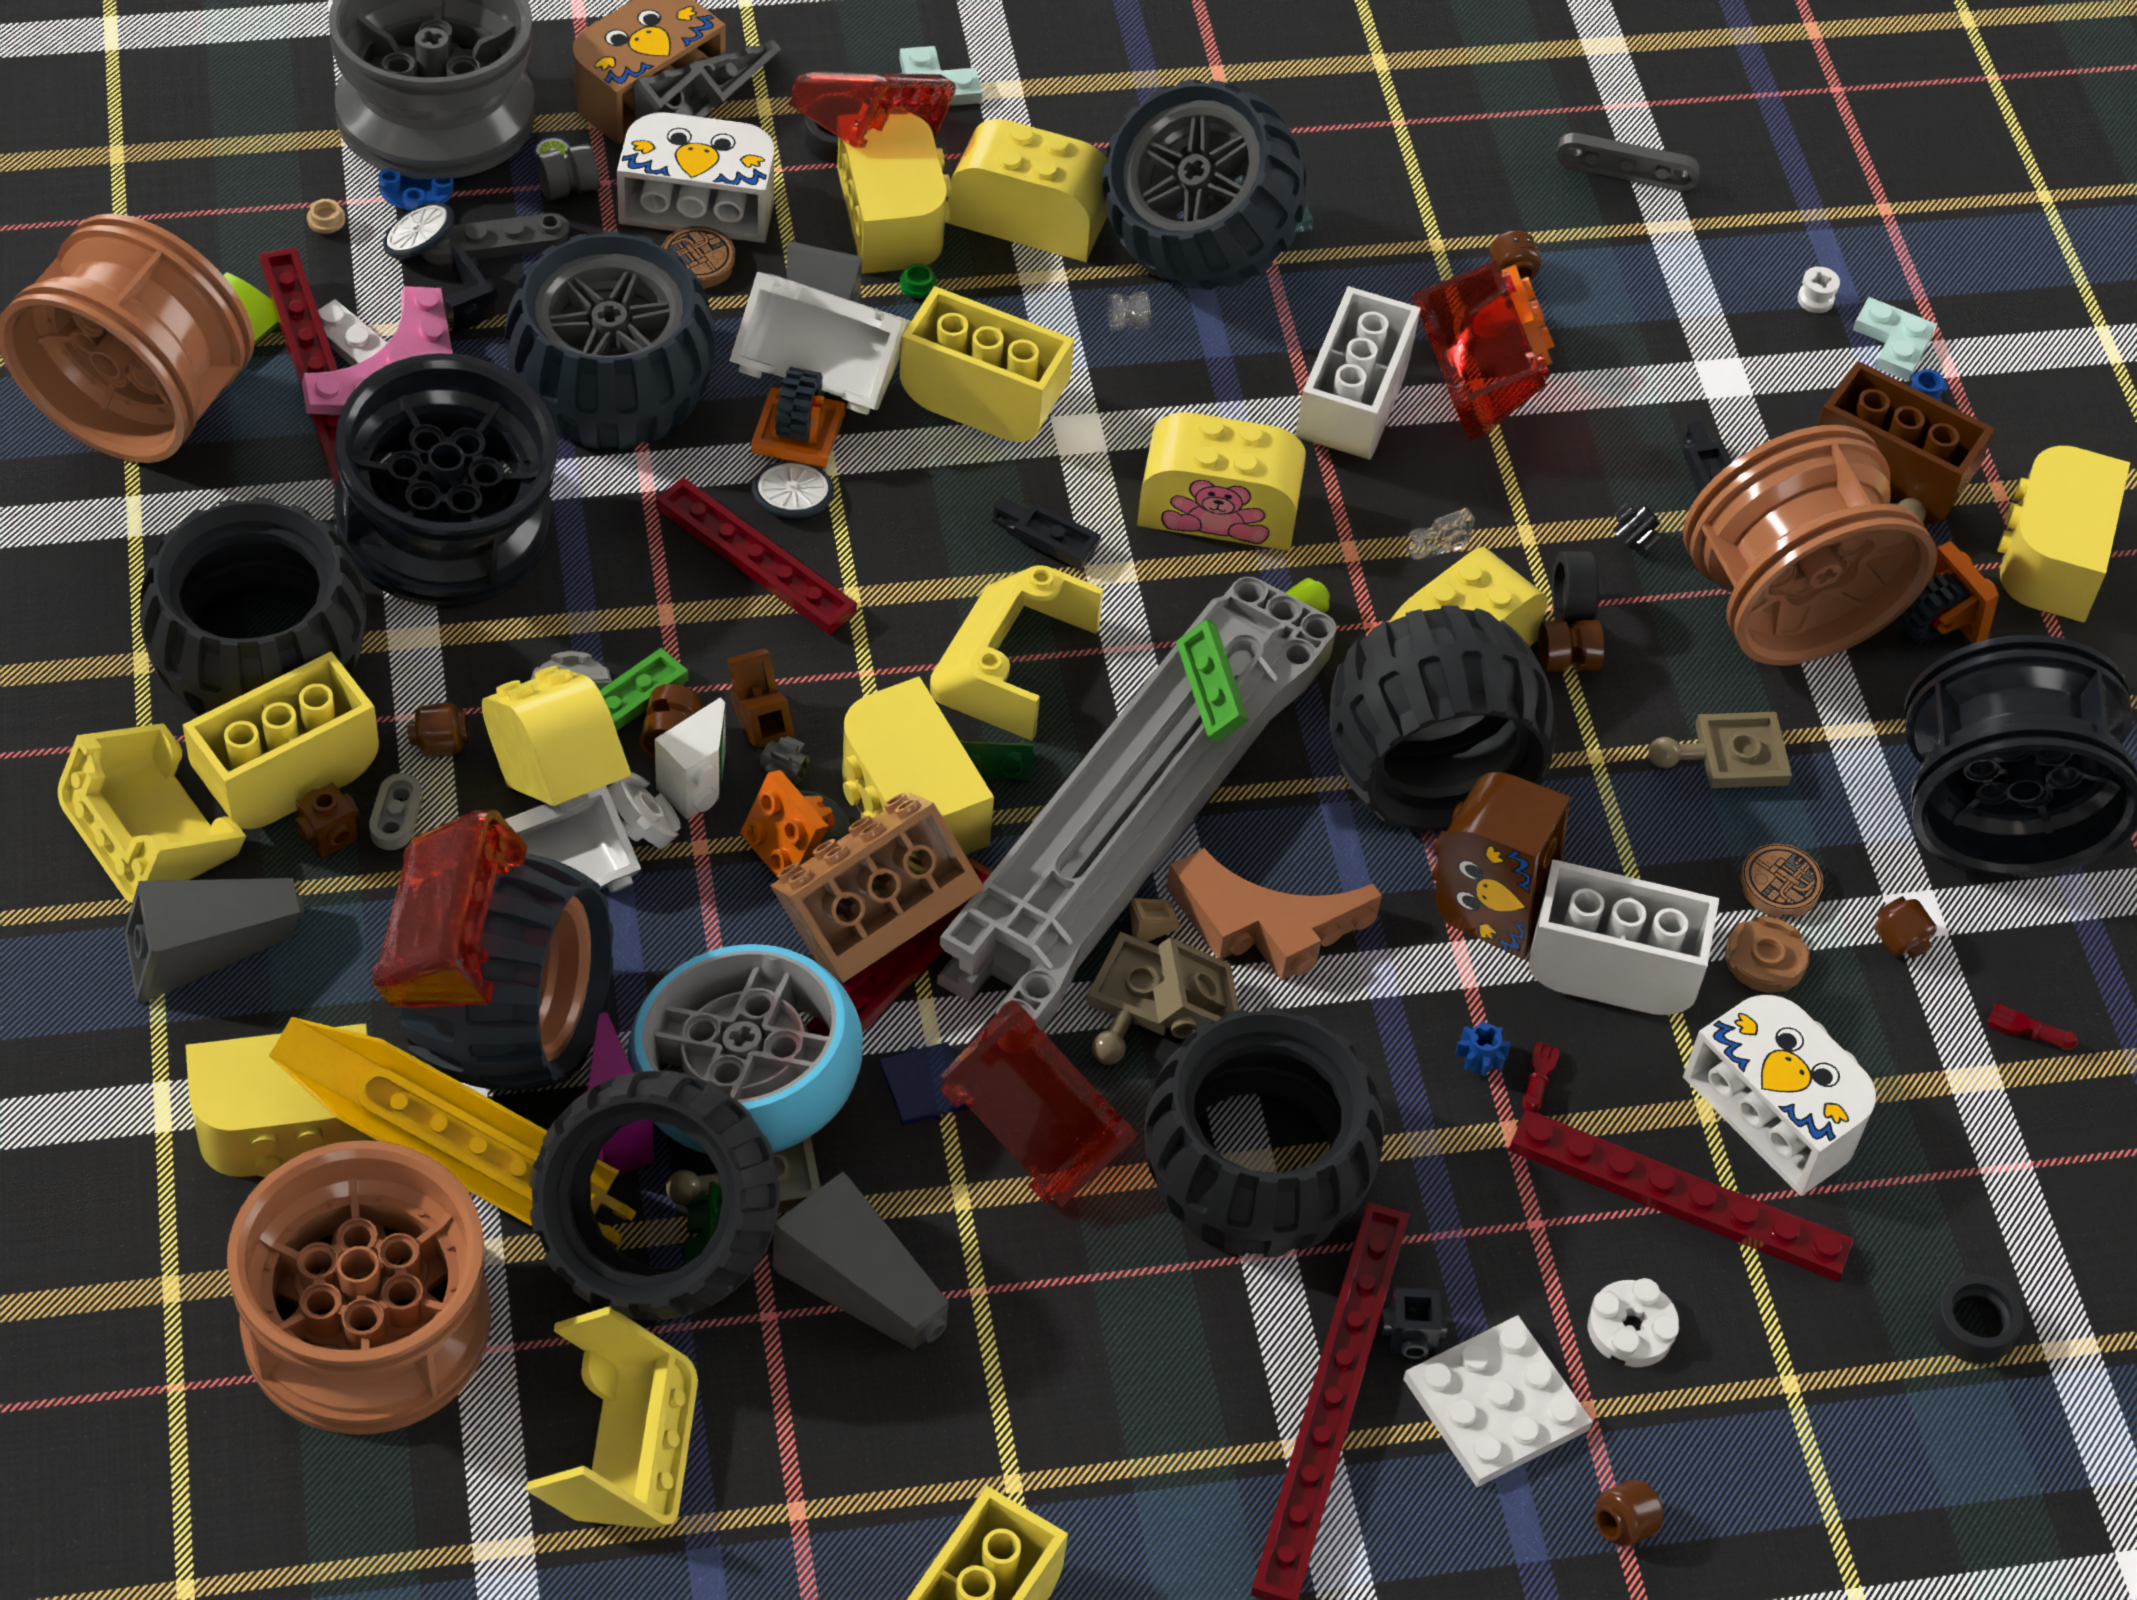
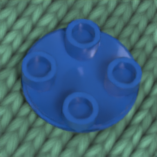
(413, 192)

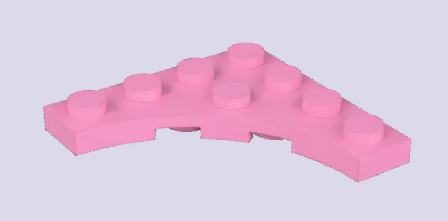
(420, 332)

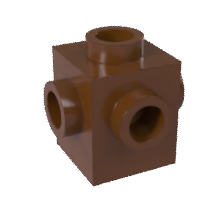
(327, 819)

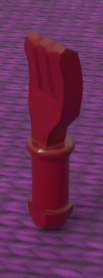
(2017, 1023)
(1542, 1066)

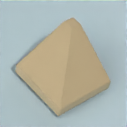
(1152, 918)

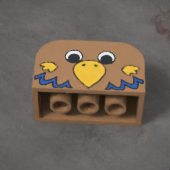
(633, 44)

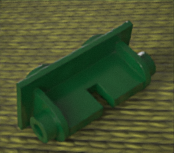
(1001, 760)
(704, 1219)

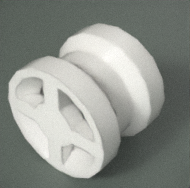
(1818, 289)

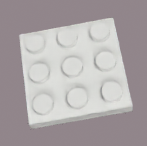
(1497, 1401)

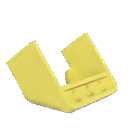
(975, 672)
(641, 1428)

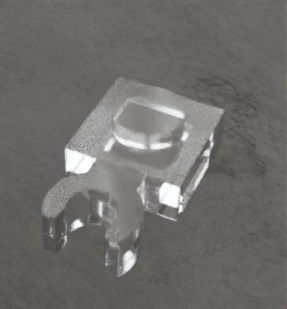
(1446, 534)

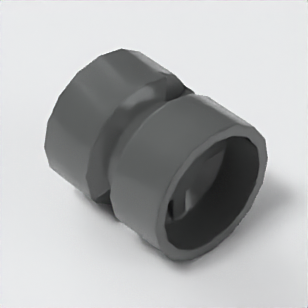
(573, 170)

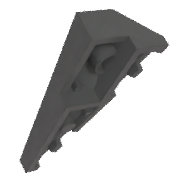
(701, 84)

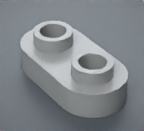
(393, 814)

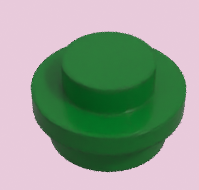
(917, 281)

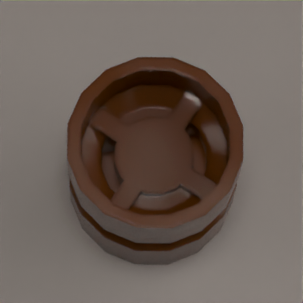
(1570, 646)
(666, 708)

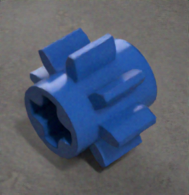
(1483, 1048)

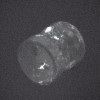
(1128, 311)

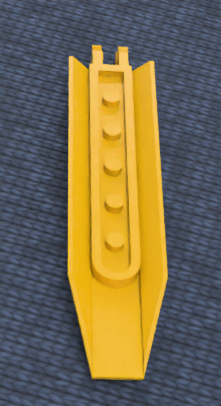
(423, 1109)

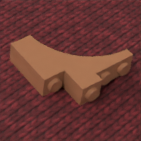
(1283, 926)

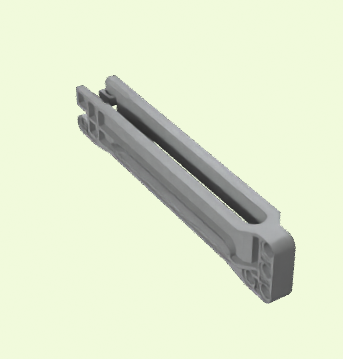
(1035, 910)

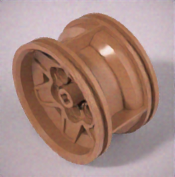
(126, 338)
(1809, 545)
(415, 1352)

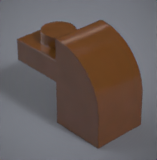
(756, 701)

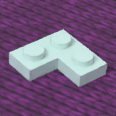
(925, 61)
(1903, 335)

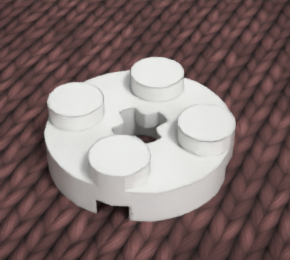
(642, 813)
(1639, 1300)

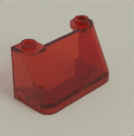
(859, 101)
(1481, 346)
(440, 912)
(1037, 1104)

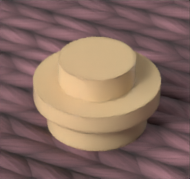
(325, 216)

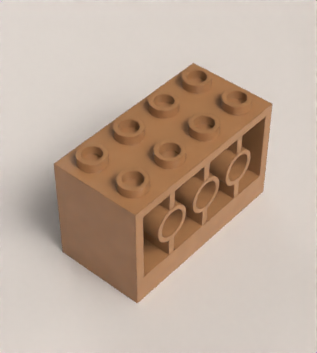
(876, 885)

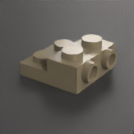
(1194, 988)

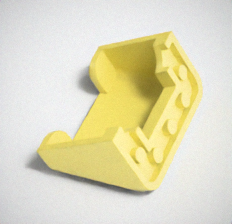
(136, 812)

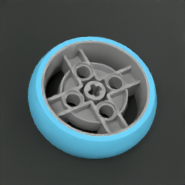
(737, 1027)

